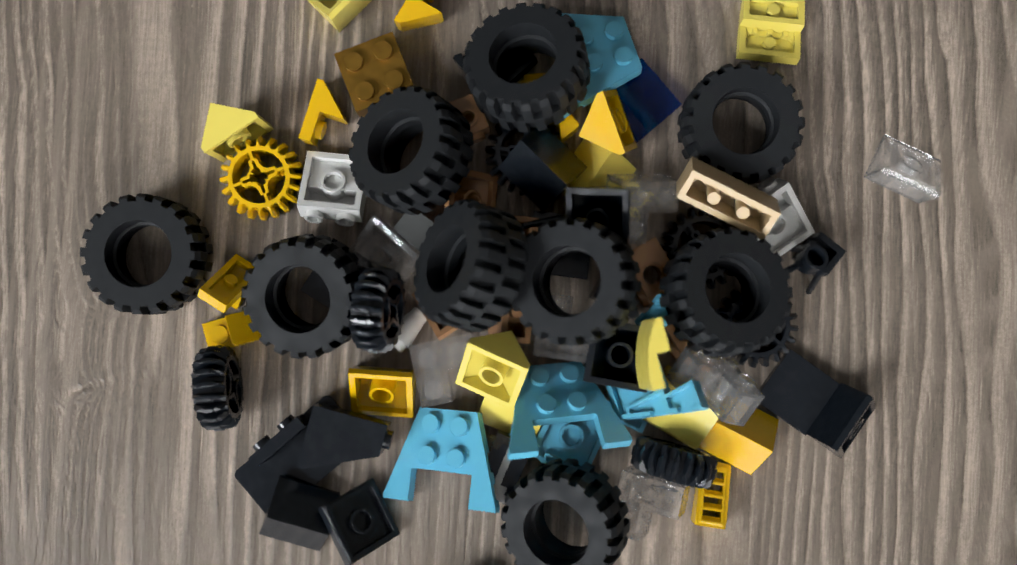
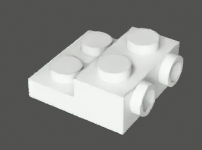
(330, 190)
(793, 224)

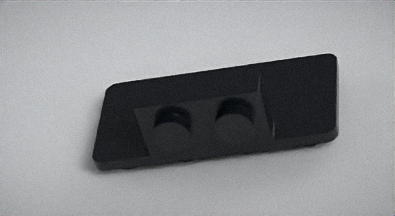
(280, 457)

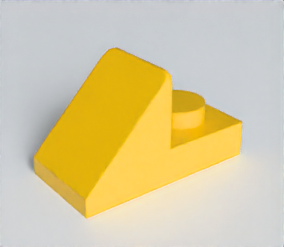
(417, 14)
(321, 106)
(226, 285)
(230, 331)

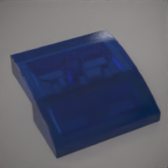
(646, 101)

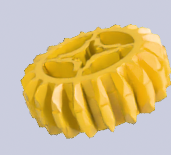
(251, 155)

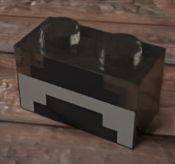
(505, 471)

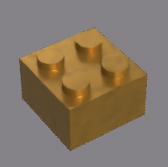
(372, 70)

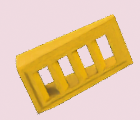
(723, 497)

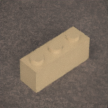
(727, 198)

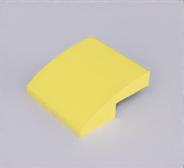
(770, 30)
(649, 343)

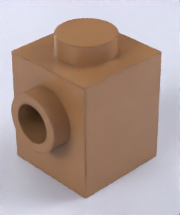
(476, 119)

